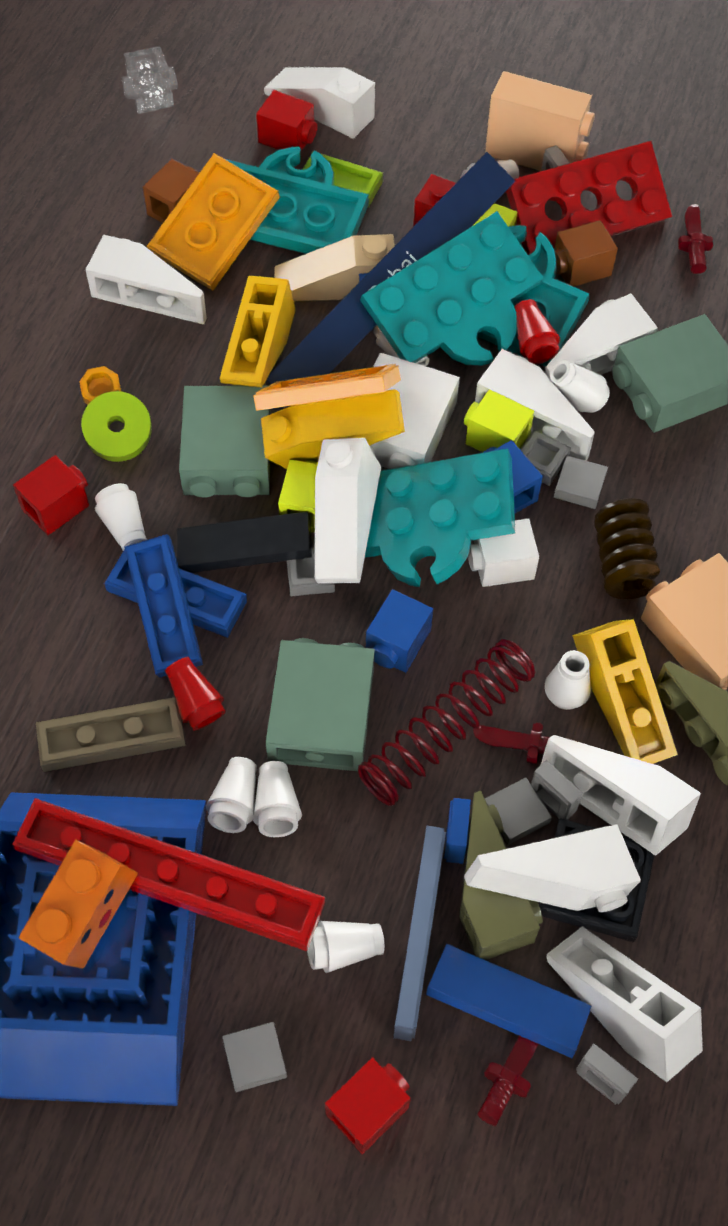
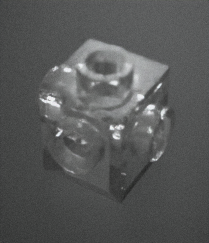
(152, 87)

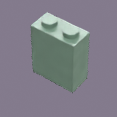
(674, 372)
(223, 442)
(320, 704)

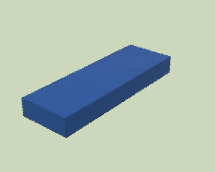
(162, 603)
(210, 603)
(509, 1000)

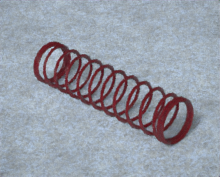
(385, 790)

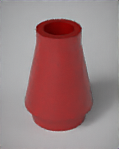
(535, 334)
(194, 694)

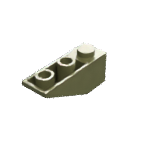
(701, 709)
(493, 919)

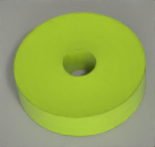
(116, 407)

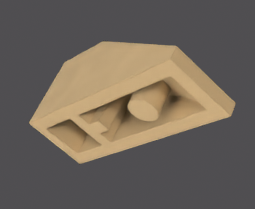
(334, 268)

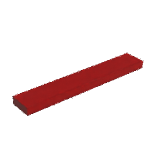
(179, 875)

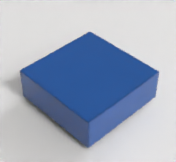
(457, 830)

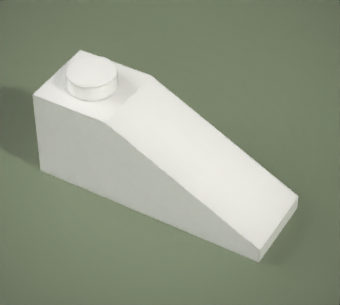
(338, 94)
(138, 278)
(606, 328)
(531, 387)
(343, 508)
(627, 792)
(562, 871)
(631, 1003)

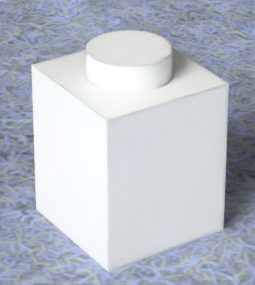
(505, 557)

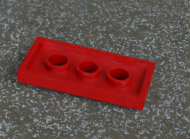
(598, 175)

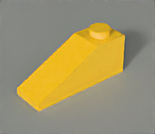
(259, 331)
(301, 428)
(627, 690)

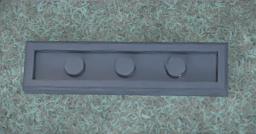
(419, 934)

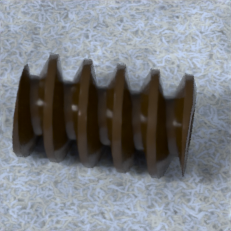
(626, 548)

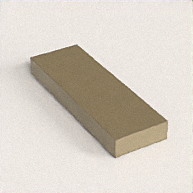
(109, 734)

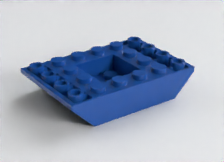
(122, 1018)

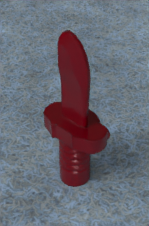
(695, 241)
(534, 743)
(507, 1081)

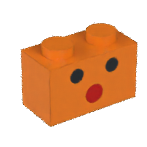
(78, 905)

